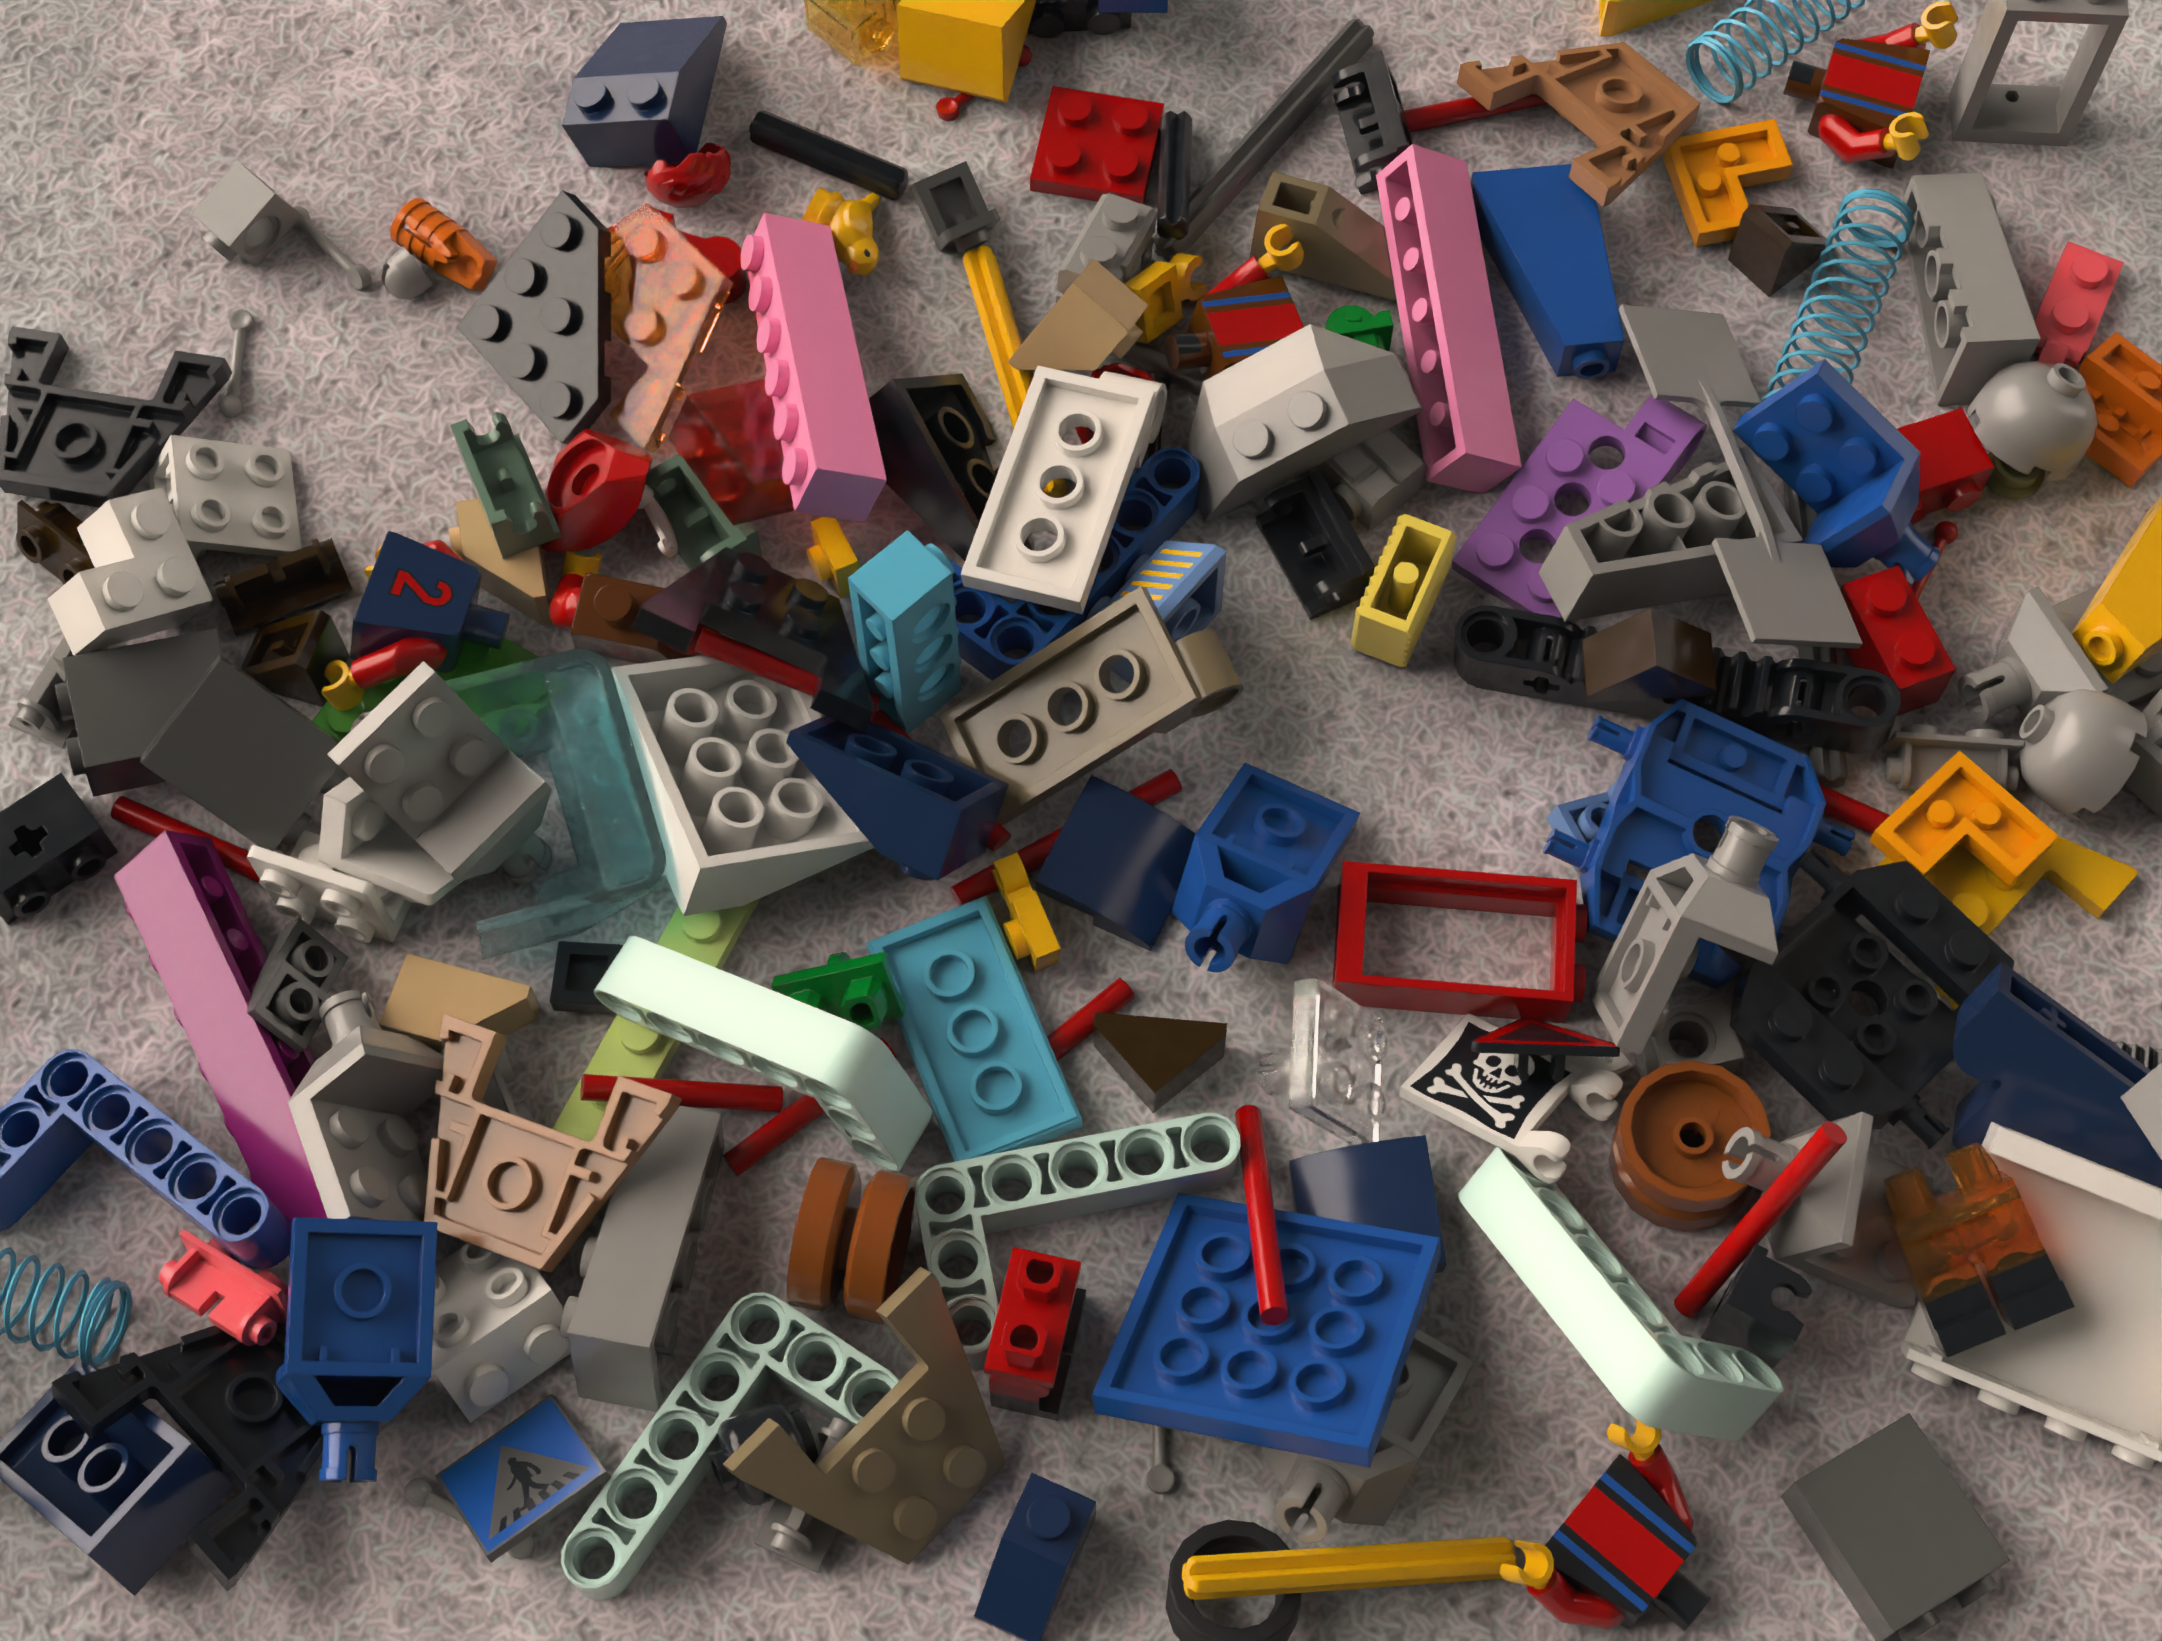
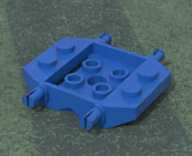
(1686, 772)

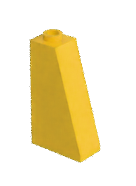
(2126, 613)

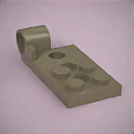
(1167, 689)

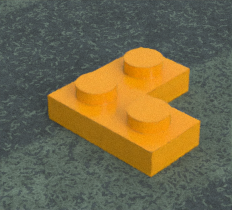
(1713, 169)
(1966, 809)

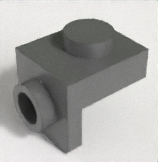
(954, 209)

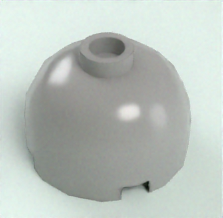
(2036, 417)
(2080, 750)

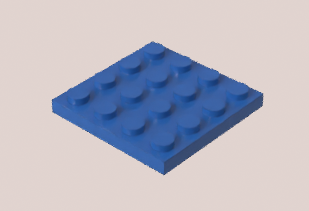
(1311, 1386)

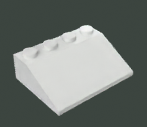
(726, 786)

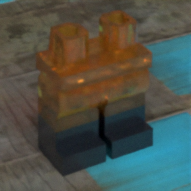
(1967, 1227)

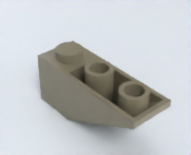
(1337, 237)

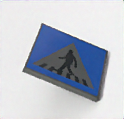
(522, 1477)

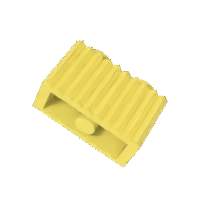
(1402, 590)

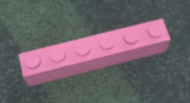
(1448, 321)
(813, 369)

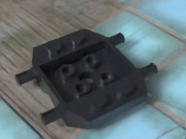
(1801, 1005)

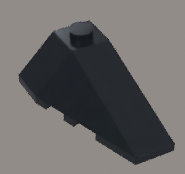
(936, 452)

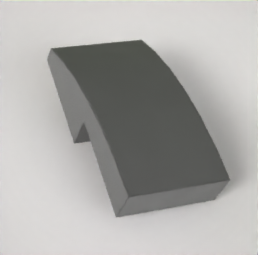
(295, 984)

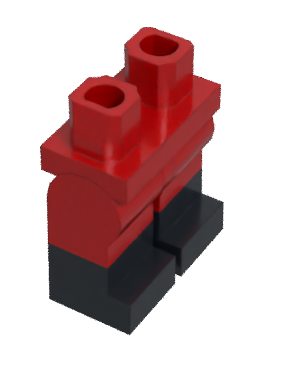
(1031, 1329)

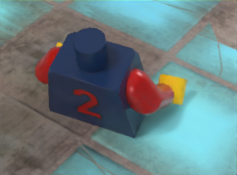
(411, 612)

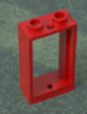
(1462, 891)

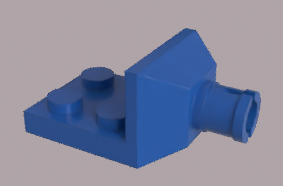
(1846, 468)
(1258, 868)
(357, 1331)

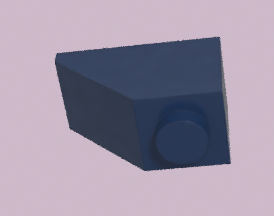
(1035, 1558)

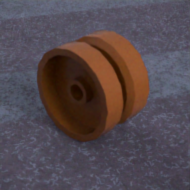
(1674, 1143)
(850, 1239)

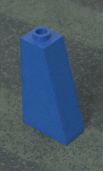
(1554, 263)

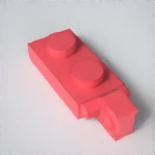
(2074, 304)

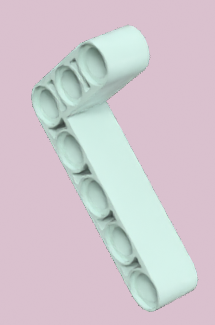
(776, 1038)
(1052, 1200)
(1608, 1317)
(691, 1411)

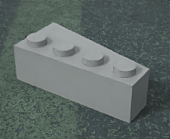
(1965, 285)
(1658, 544)
(639, 1259)

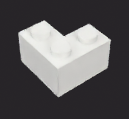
(140, 578)

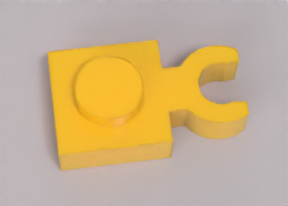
(1163, 289)
(1029, 928)

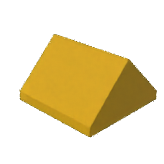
(963, 44)

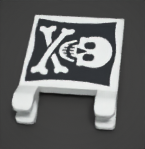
(1492, 1102)

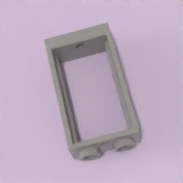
(2027, 112)

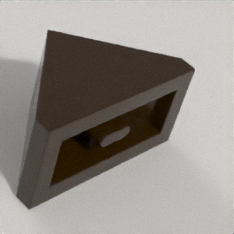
(1774, 246)
(294, 654)
(1648, 660)
(1157, 1053)

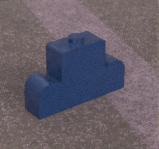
(2047, 1077)

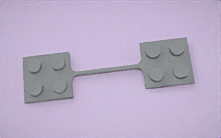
(1778, 586)

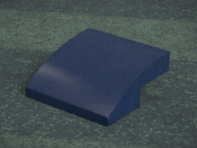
(1117, 862)
(1371, 1185)

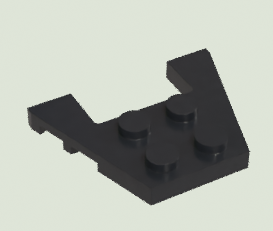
(86, 442)
(771, 613)
(233, 1413)

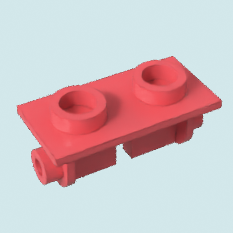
(250, 1300)

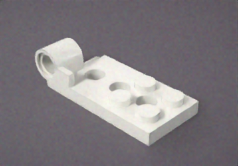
(1125, 419)

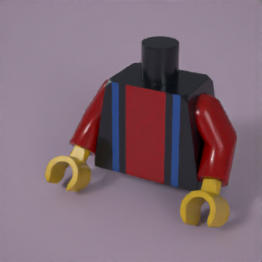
(1619, 1545)

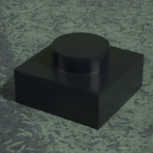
(577, 973)

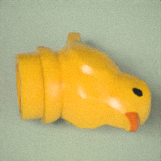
(850, 227)

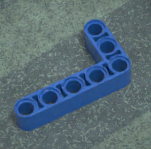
(1025, 624)
(84, 1103)

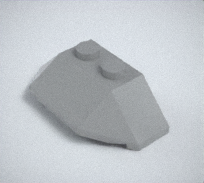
(1291, 413)

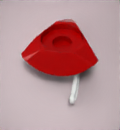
(598, 490)

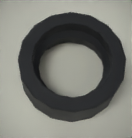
(1227, 1538)

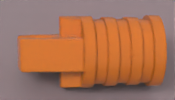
(442, 244)

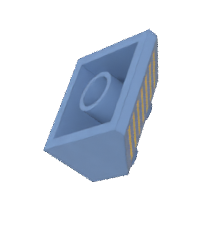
(1184, 585)

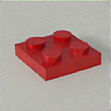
(1096, 145)

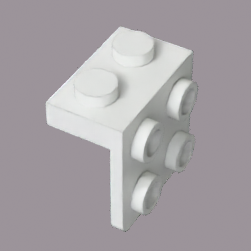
(492, 1327)

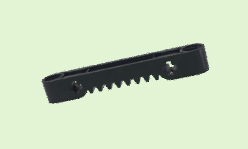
(1748, 692)

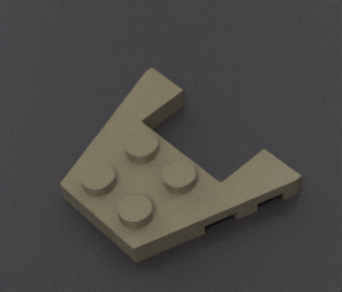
(909, 1457)

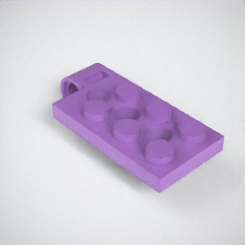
(1653, 451)

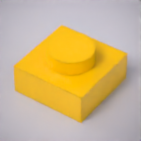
(831, 554)

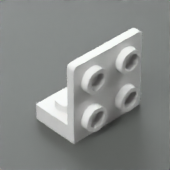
(230, 495)
(374, 848)
(313, 889)

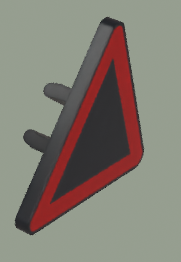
(1541, 1039)

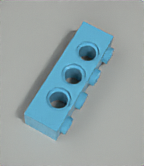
(907, 629)

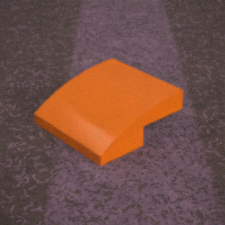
(2128, 408)

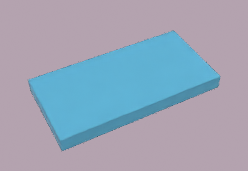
(976, 1034)

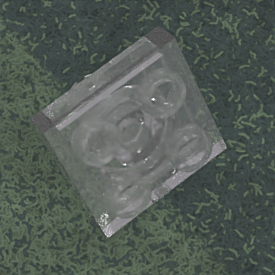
(1332, 1064)

